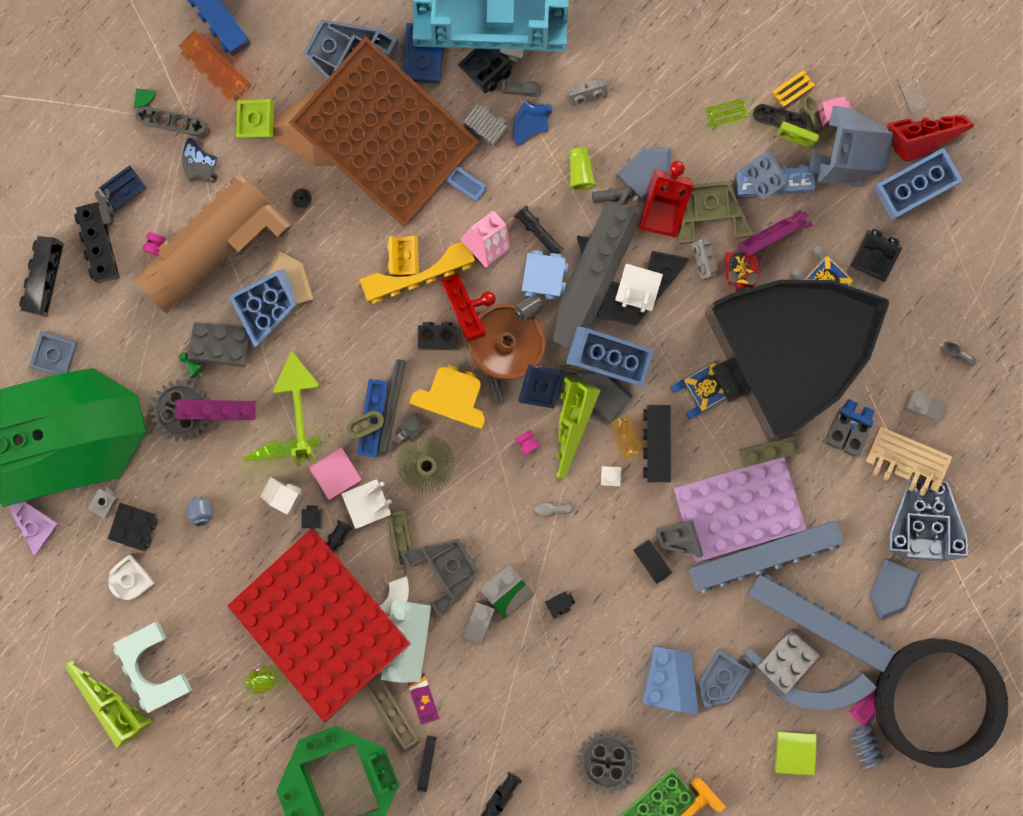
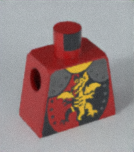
(742, 269)

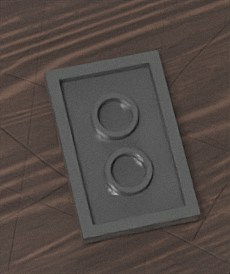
(219, 344)

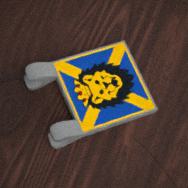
(825, 270)

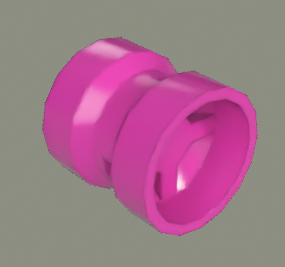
(153, 243)
(527, 443)

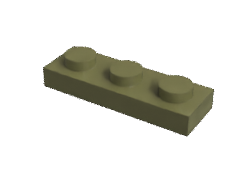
(769, 451)

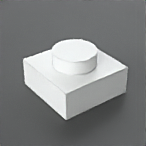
(610, 476)

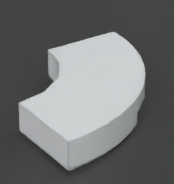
(397, 591)

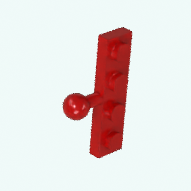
(465, 307)

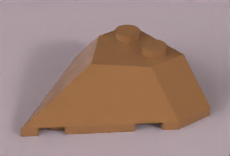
(292, 140)

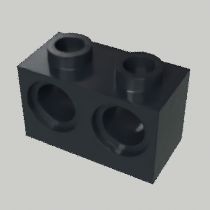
(437, 342)

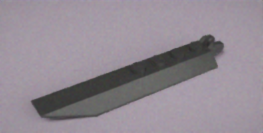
(596, 269)

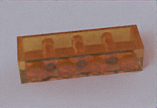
(214, 65)

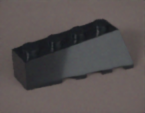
(42, 276)

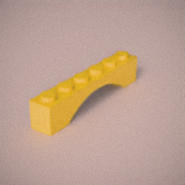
(379, 285)

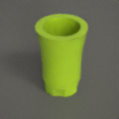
(580, 170)

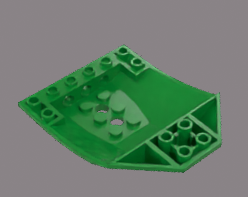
(87, 431)

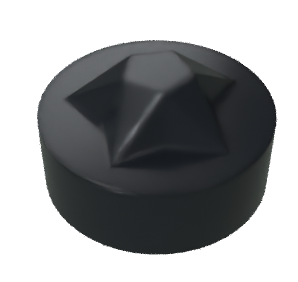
(301, 198)

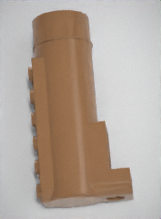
(224, 225)

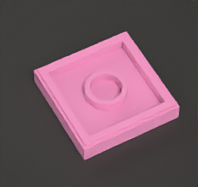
(335, 473)

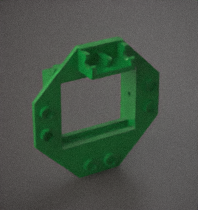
(296, 786)

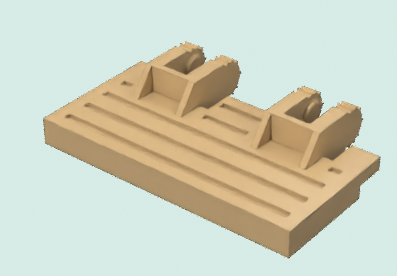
(909, 458)

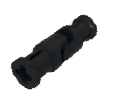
(497, 802)

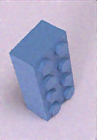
(917, 184)
(609, 356)

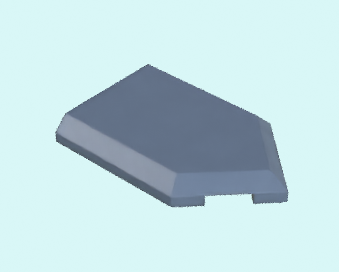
(640, 169)
(893, 589)
(721, 680)

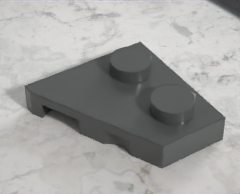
(680, 537)

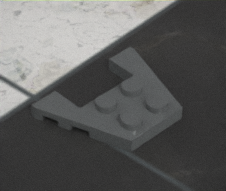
(450, 564)

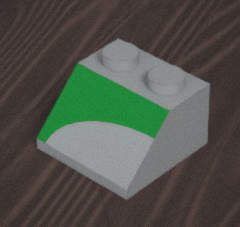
(506, 591)

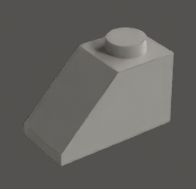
(925, 405)
(479, 622)

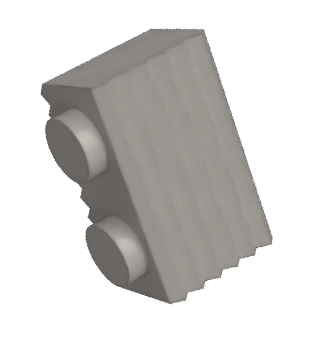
(486, 125)

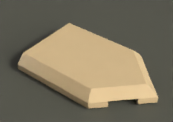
(296, 274)

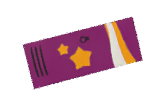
(423, 700)

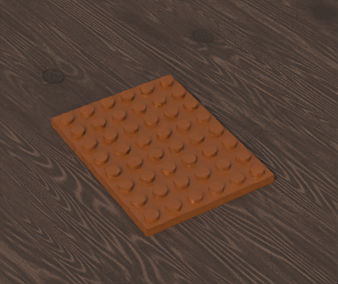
(383, 131)

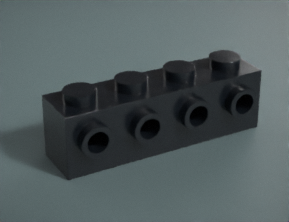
(97, 243)

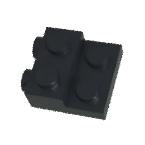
(486, 68)
(876, 254)
(133, 527)

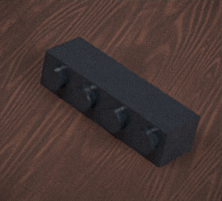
(657, 443)

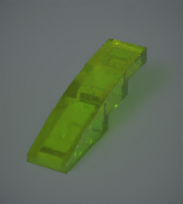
(274, 450)

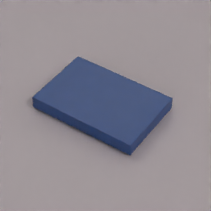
(421, 63)

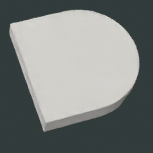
(129, 579)

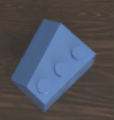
(671, 681)

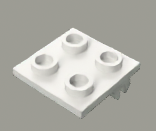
(638, 287)
(367, 503)

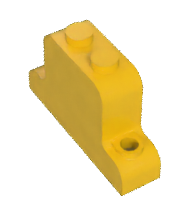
(452, 396)

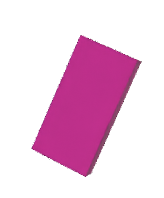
(864, 709)

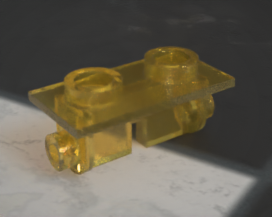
(626, 437)

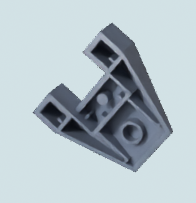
(336, 40)

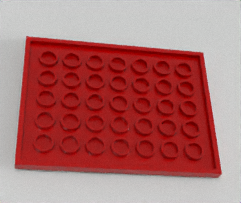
(319, 625)

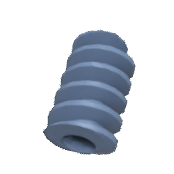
(867, 745)

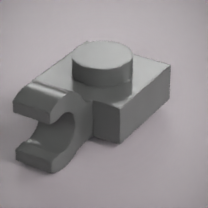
(107, 212)
(410, 427)

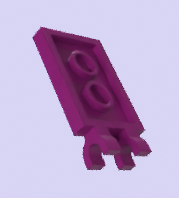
(774, 232)

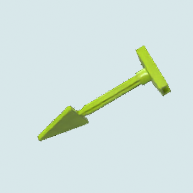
(294, 379)

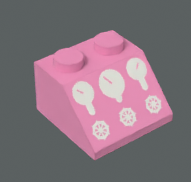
(487, 239)

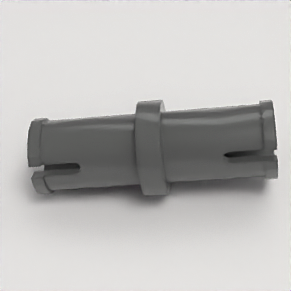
(610, 195)

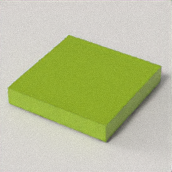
(255, 119)
(797, 135)

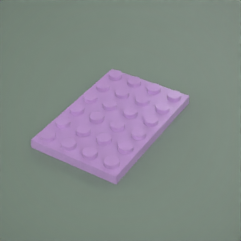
(741, 508)

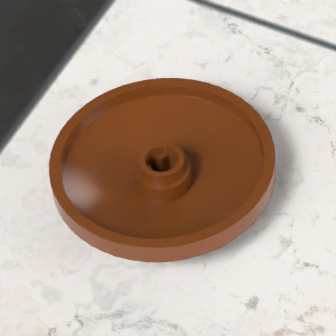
(508, 343)

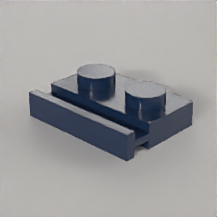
(123, 187)

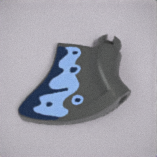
(198, 163)

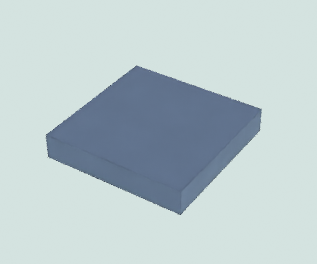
(53, 354)

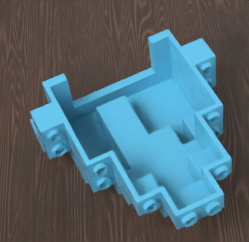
(491, 24)

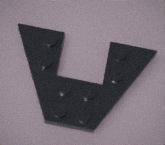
(659, 262)

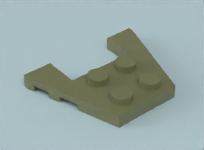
(711, 203)

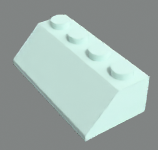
(413, 623)

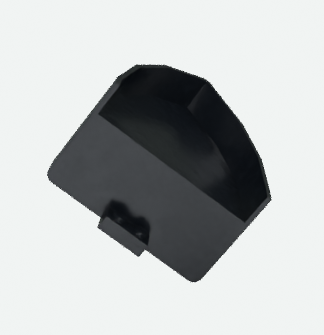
(794, 347)

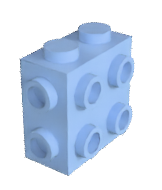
(544, 275)

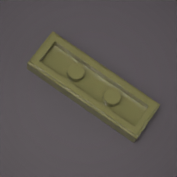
(400, 535)

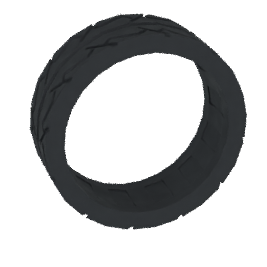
(993, 720)

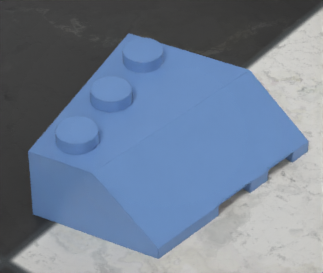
(264, 304)

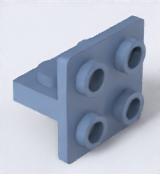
(766, 175)

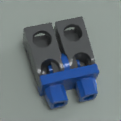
(850, 422)

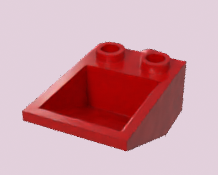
(666, 206)

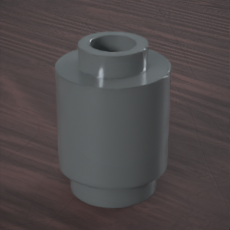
(528, 308)

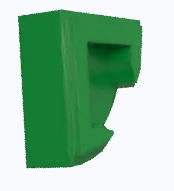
(143, 97)

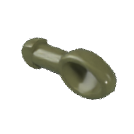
(810, 108)

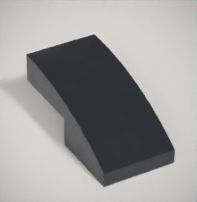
(652, 561)

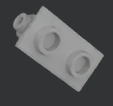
(596, 90)
(701, 250)

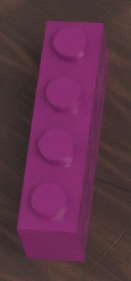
(215, 410)

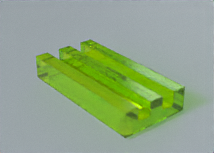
(723, 121)

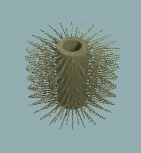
(431, 454)

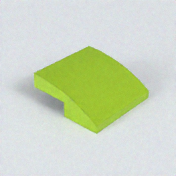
(795, 754)

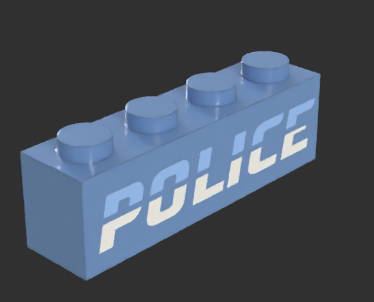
(800, 182)

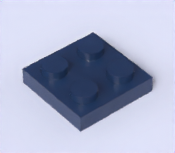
(541, 386)

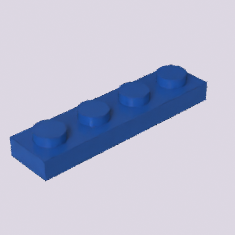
(374, 402)

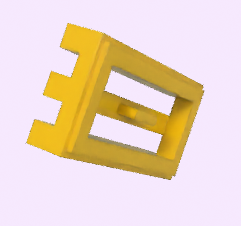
(806, 79)

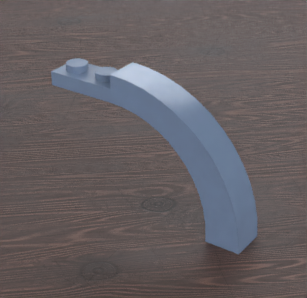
(836, 698)

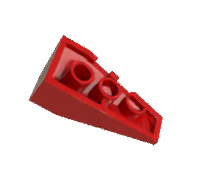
(919, 138)

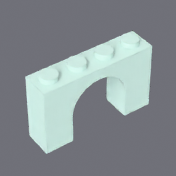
(130, 650)

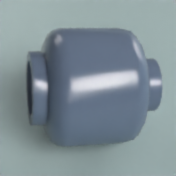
(199, 511)

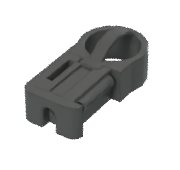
(526, 89)

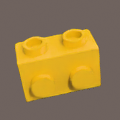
(403, 255)

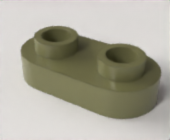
(365, 424)

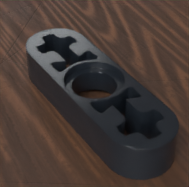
(767, 110)
(426, 764)

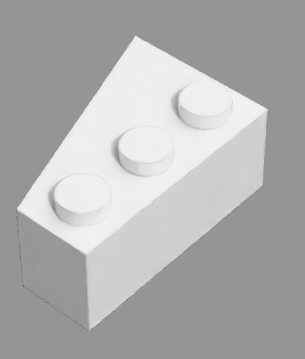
(282, 496)

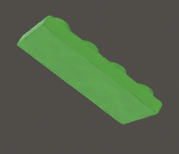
(664, 798)

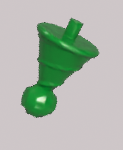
(193, 367)

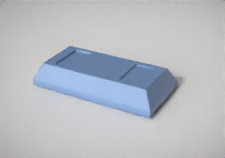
(466, 183)

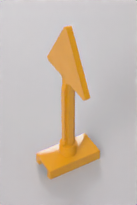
(706, 797)

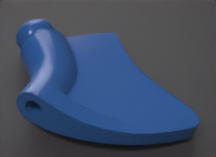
(530, 120)

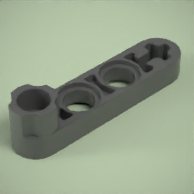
(172, 119)

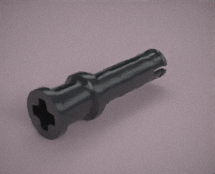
(534, 222)
(338, 535)

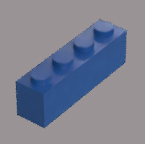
(221, 25)

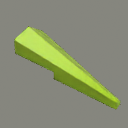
(577, 408)
(115, 715)

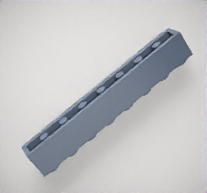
(766, 555)
(821, 623)

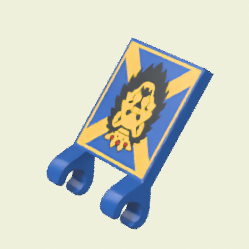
(703, 389)

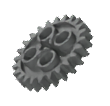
(173, 426)
(605, 779)

